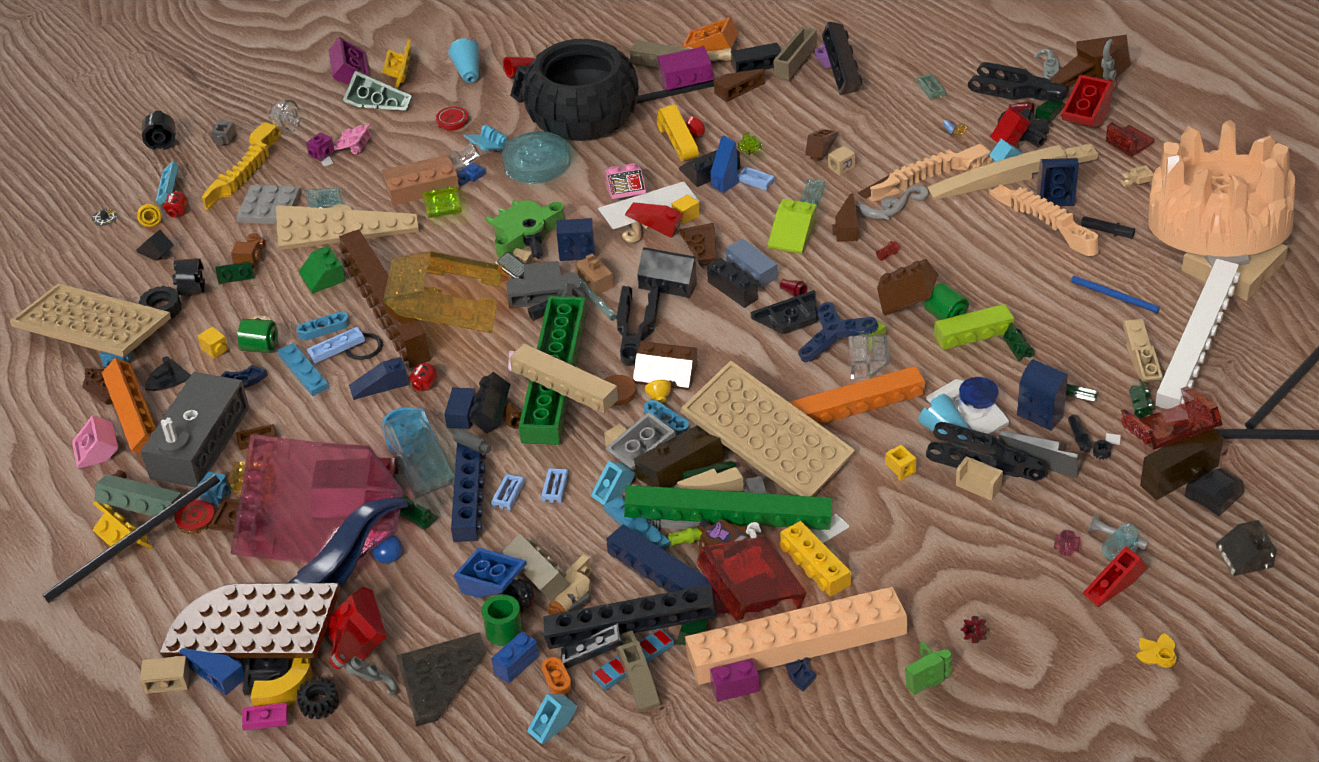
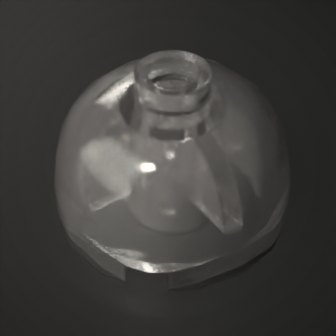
(285, 116)

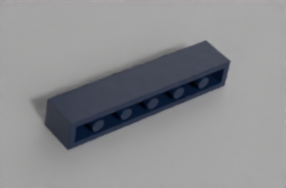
(652, 561)

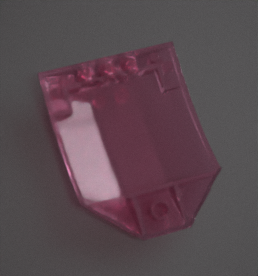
(303, 492)

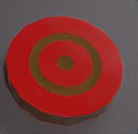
(194, 517)

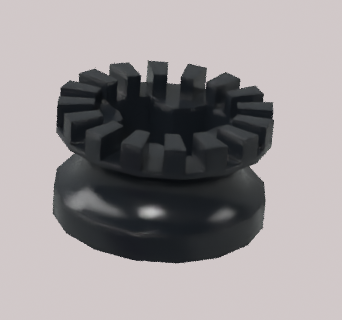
(1103, 453)

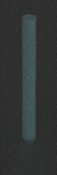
(591, 294)

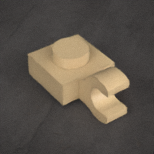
(1139, 174)

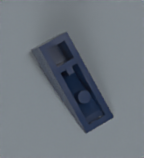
(382, 378)

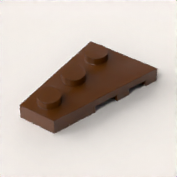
(701, 242)

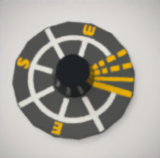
(104, 217)

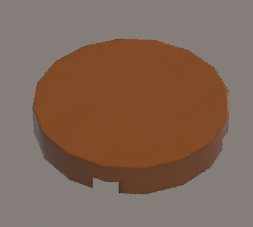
(625, 388)

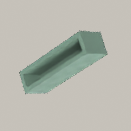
(134, 495)

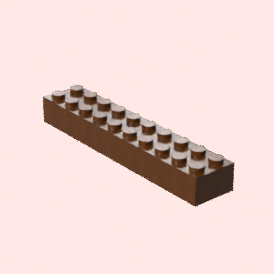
(372, 279)

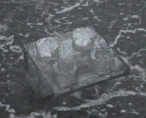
(867, 355)

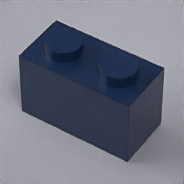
(459, 407)

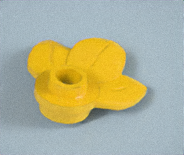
(1157, 652)

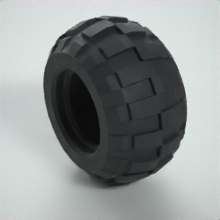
(580, 89)

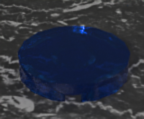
(978, 392)

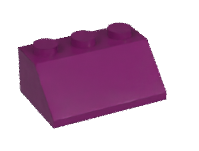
(347, 59)
(685, 68)

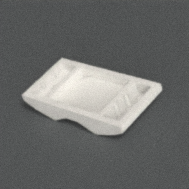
(983, 420)

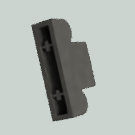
(538, 284)

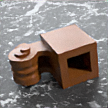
(248, 250)

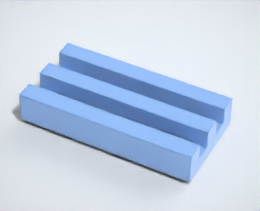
(755, 178)
(551, 497)
(505, 502)

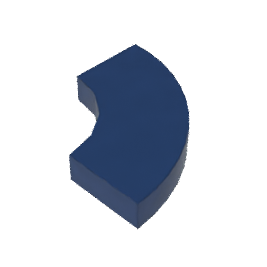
(249, 376)
(800, 673)

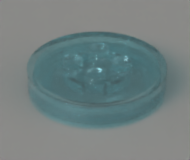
(536, 157)

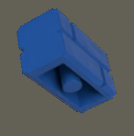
(515, 657)

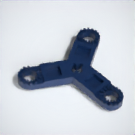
(833, 329)

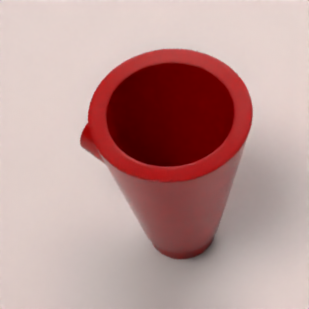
(511, 63)

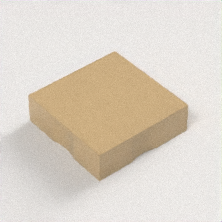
(1252, 275)

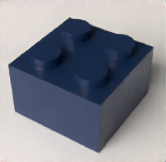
(575, 239)

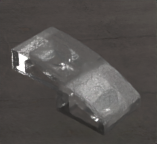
(465, 157)

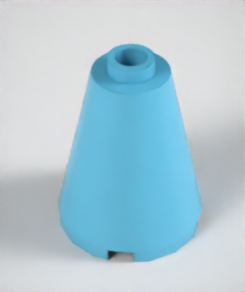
(465, 57)
(942, 411)

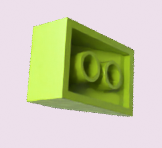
(792, 225)

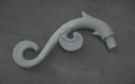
(886, 202)

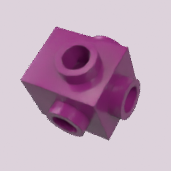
(320, 146)

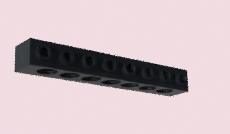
(632, 615)

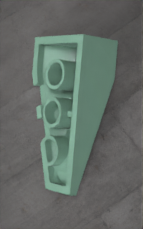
(371, 93)

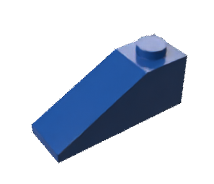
(724, 168)
(215, 668)

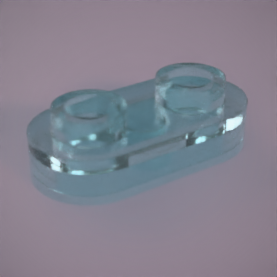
(1118, 542)

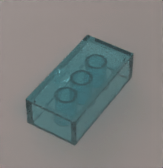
(418, 452)

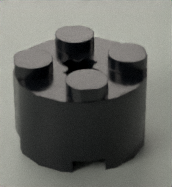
(158, 131)
(189, 276)

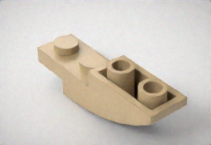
(1140, 351)

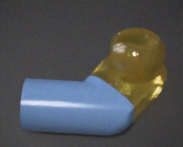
(960, 130)

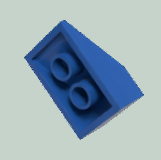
(487, 573)

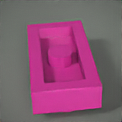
(265, 716)

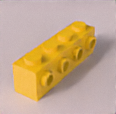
(815, 559)

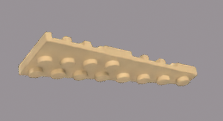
(319, 226)

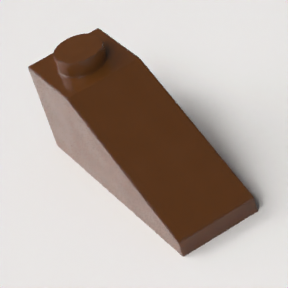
(736, 84)
(820, 143)
(846, 222)

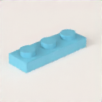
(167, 182)

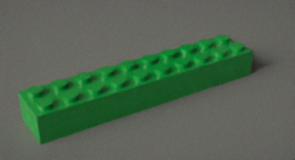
(560, 337)

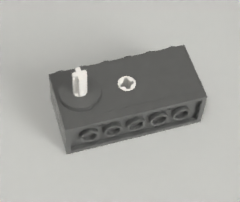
(195, 429)

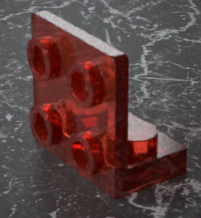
(1127, 139)

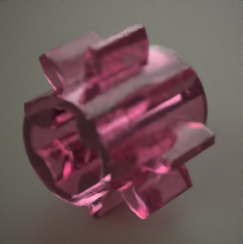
(1067, 542)

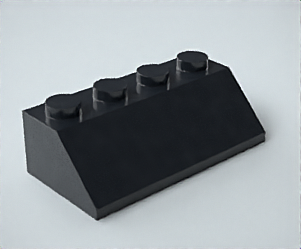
(841, 58)

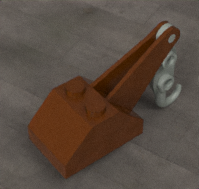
(1088, 60)

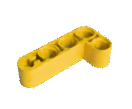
(671, 122)

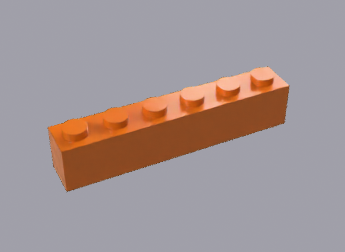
(129, 403)

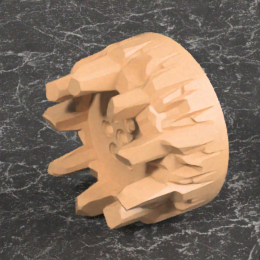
(1222, 199)

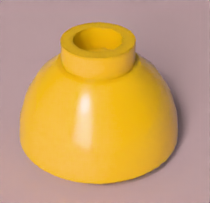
(149, 215)
(658, 390)

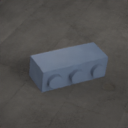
(751, 262)

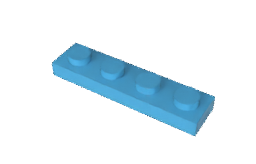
(302, 369)
(615, 510)

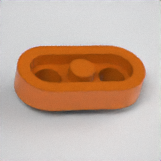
(558, 677)

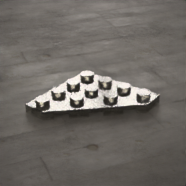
(438, 673)

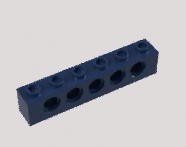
(467, 494)

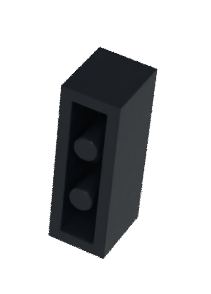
(755, 57)
(732, 282)
(489, 402)

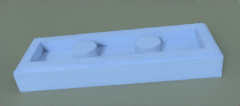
(336, 345)

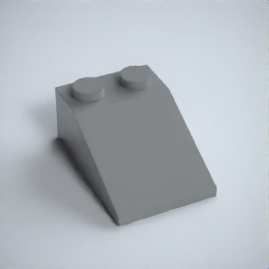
(639, 439)

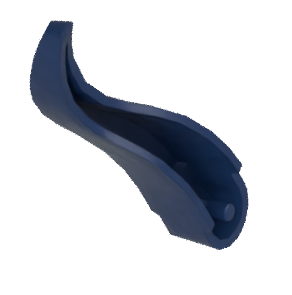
(343, 550)

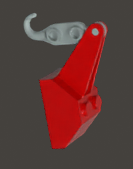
(1092, 96)
(355, 633)

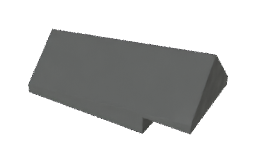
(1047, 450)

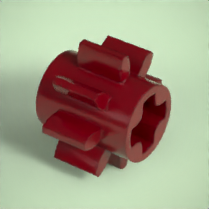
(980, 629)

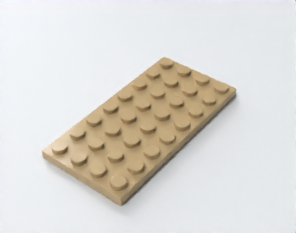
(91, 319)
(767, 431)

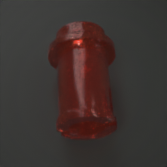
(891, 248)

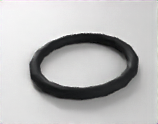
(369, 355)

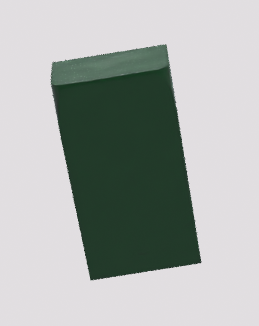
(1049, 110)

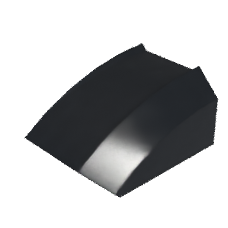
(1215, 490)

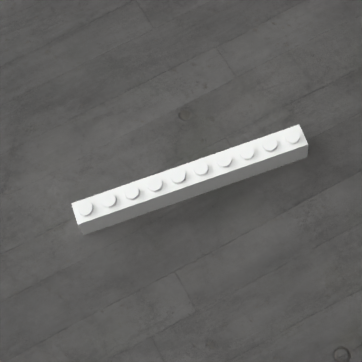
(1198, 333)

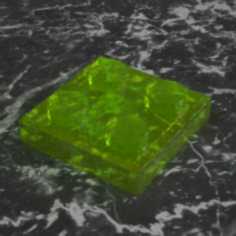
(442, 202)

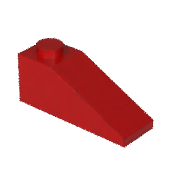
(658, 217)
(1115, 577)

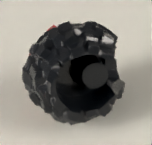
(522, 592)

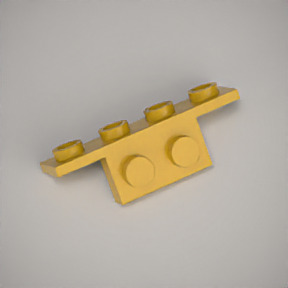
(396, 63)
(113, 527)

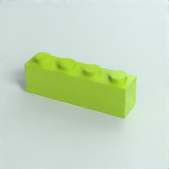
(972, 326)

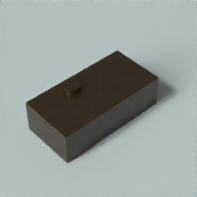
(685, 452)
(1180, 463)

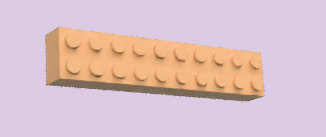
(799, 633)

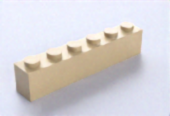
(564, 378)

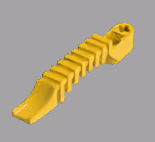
(261, 139)

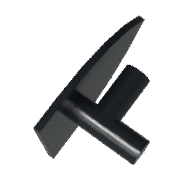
(166, 376)

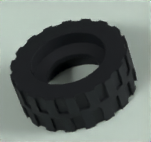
(162, 294)

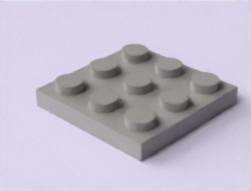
(262, 200)

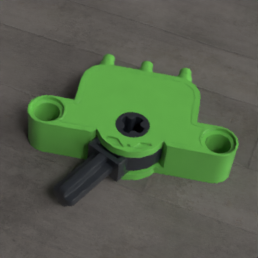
(524, 226)

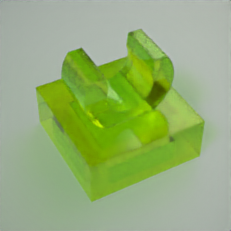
(749, 144)

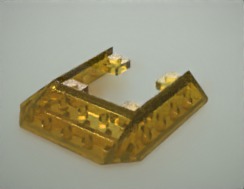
(410, 298)

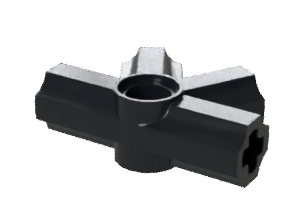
(1036, 130)

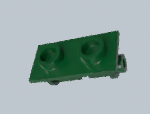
(234, 272)
(1017, 342)
(1141, 403)
(417, 514)

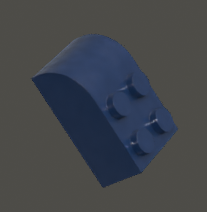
(1058, 180)
(1042, 395)

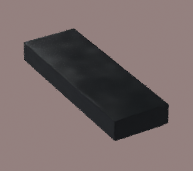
(592, 646)

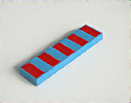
(652, 646)

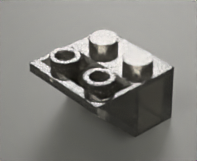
(1247, 548)

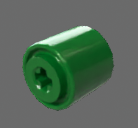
(946, 302)
(257, 335)
(501, 619)

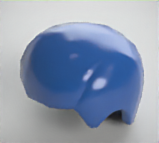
(388, 550)

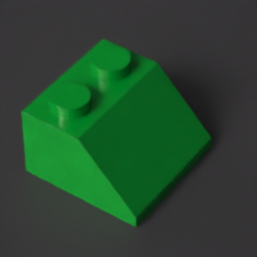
(322, 270)

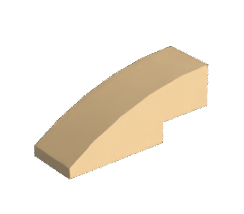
(728, 480)

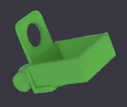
(928, 670)

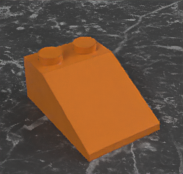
(713, 36)

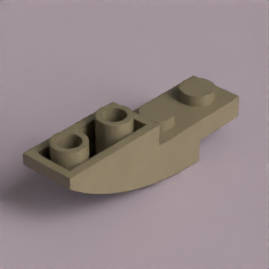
(637, 673)

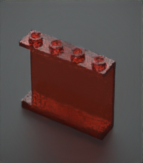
(1175, 423)
(749, 574)

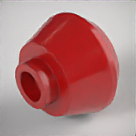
(695, 127)

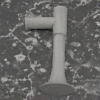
(1097, 525)

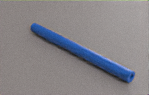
(1115, 294)

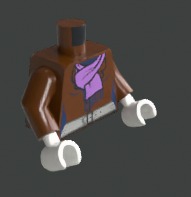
(725, 532)

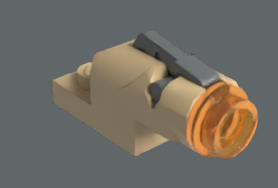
(578, 589)

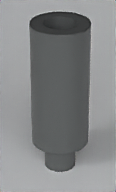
(471, 441)

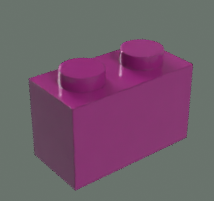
(734, 680)

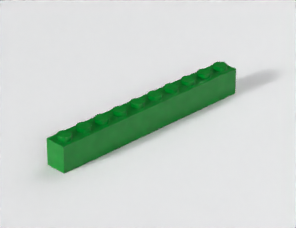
(732, 507)

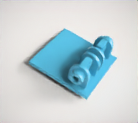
(488, 139)

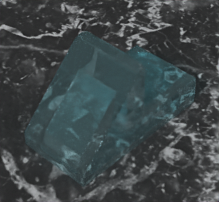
(323, 197)

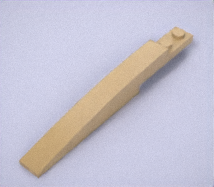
(1007, 170)

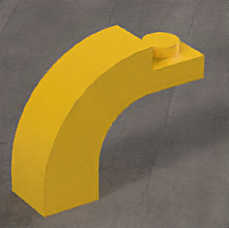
(284, 688)

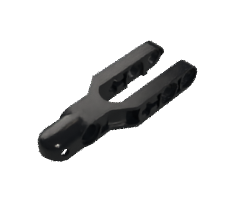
(1021, 87)
(631, 342)
(1009, 460)

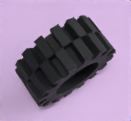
(320, 707)

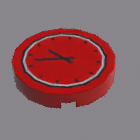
(452, 118)

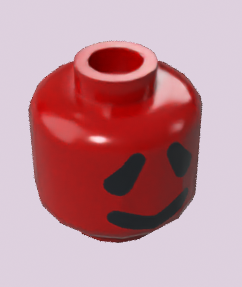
(175, 204)
(423, 377)

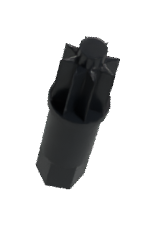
(1080, 434)

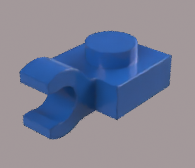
(471, 172)

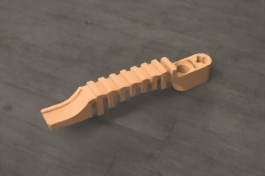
(964, 160)
(1077, 237)

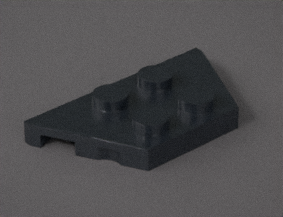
(788, 314)
(263, 670)

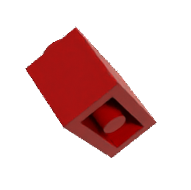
(1010, 127)

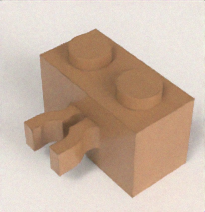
(595, 274)

